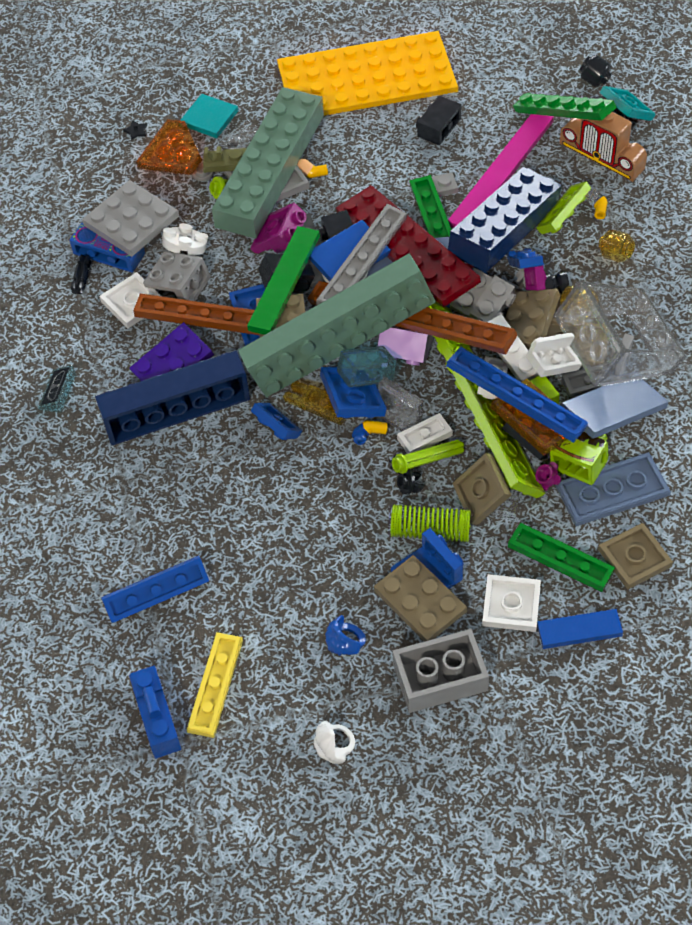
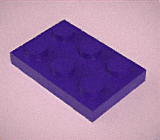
(175, 351)

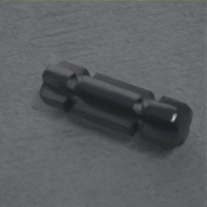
(80, 274)

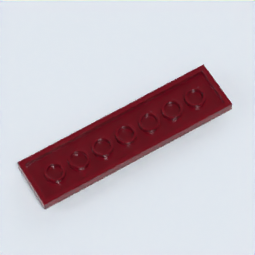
(441, 269)

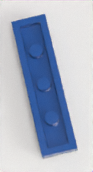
(155, 589)

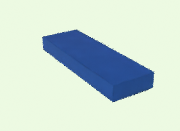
(579, 628)

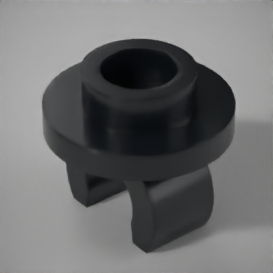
(407, 483)

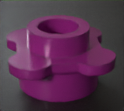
(543, 473)

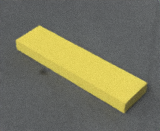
(214, 685)

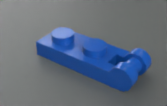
(524, 258)

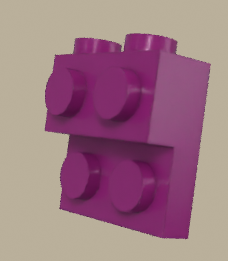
(279, 229)

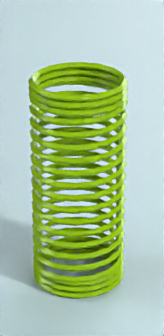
(462, 526)

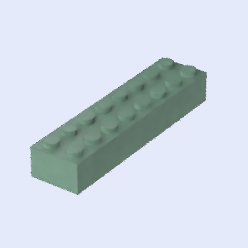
(268, 163)
(337, 325)

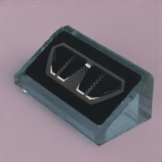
(57, 389)

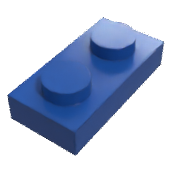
(280, 424)

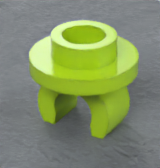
(217, 185)

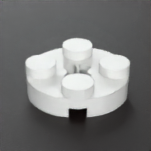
(184, 239)

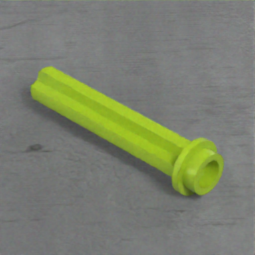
(402, 463)

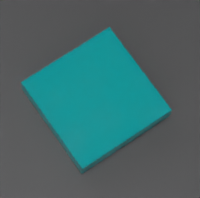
(628, 103)
(209, 115)

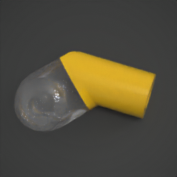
(597, 201)

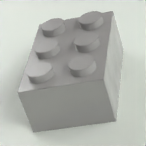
(440, 670)

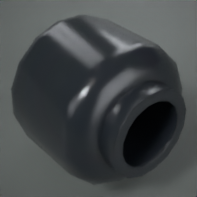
(595, 70)

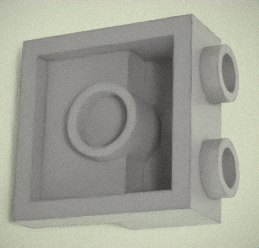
(485, 299)

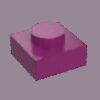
(535, 278)

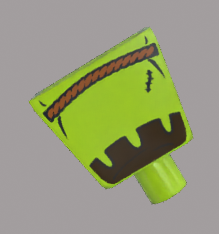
(582, 458)

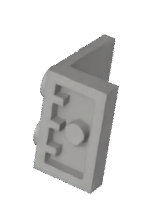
(179, 274)

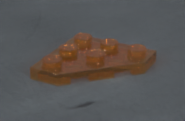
(171, 150)

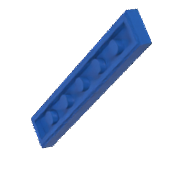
(517, 394)

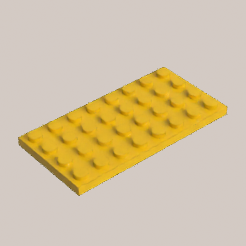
(372, 73)

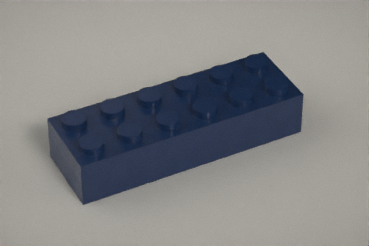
(503, 219)
(173, 397)

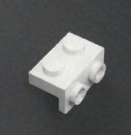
(553, 355)

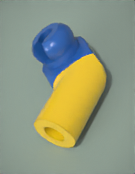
(366, 428)

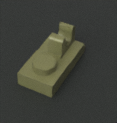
(221, 159)

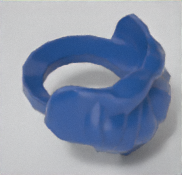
(341, 644)

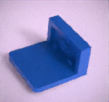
(438, 559)

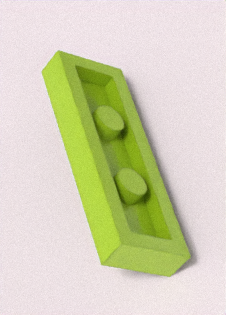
(564, 208)

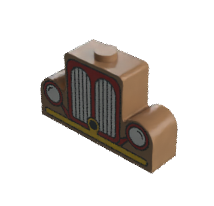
(606, 144)

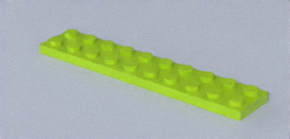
(507, 451)

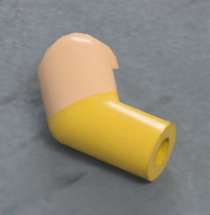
(310, 170)

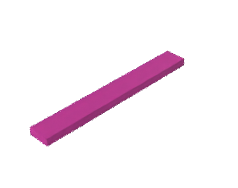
(504, 165)

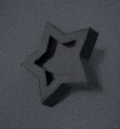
(136, 130)

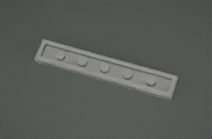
(365, 252)

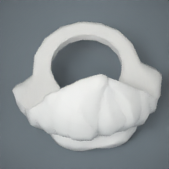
(325, 742)

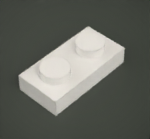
(425, 434)

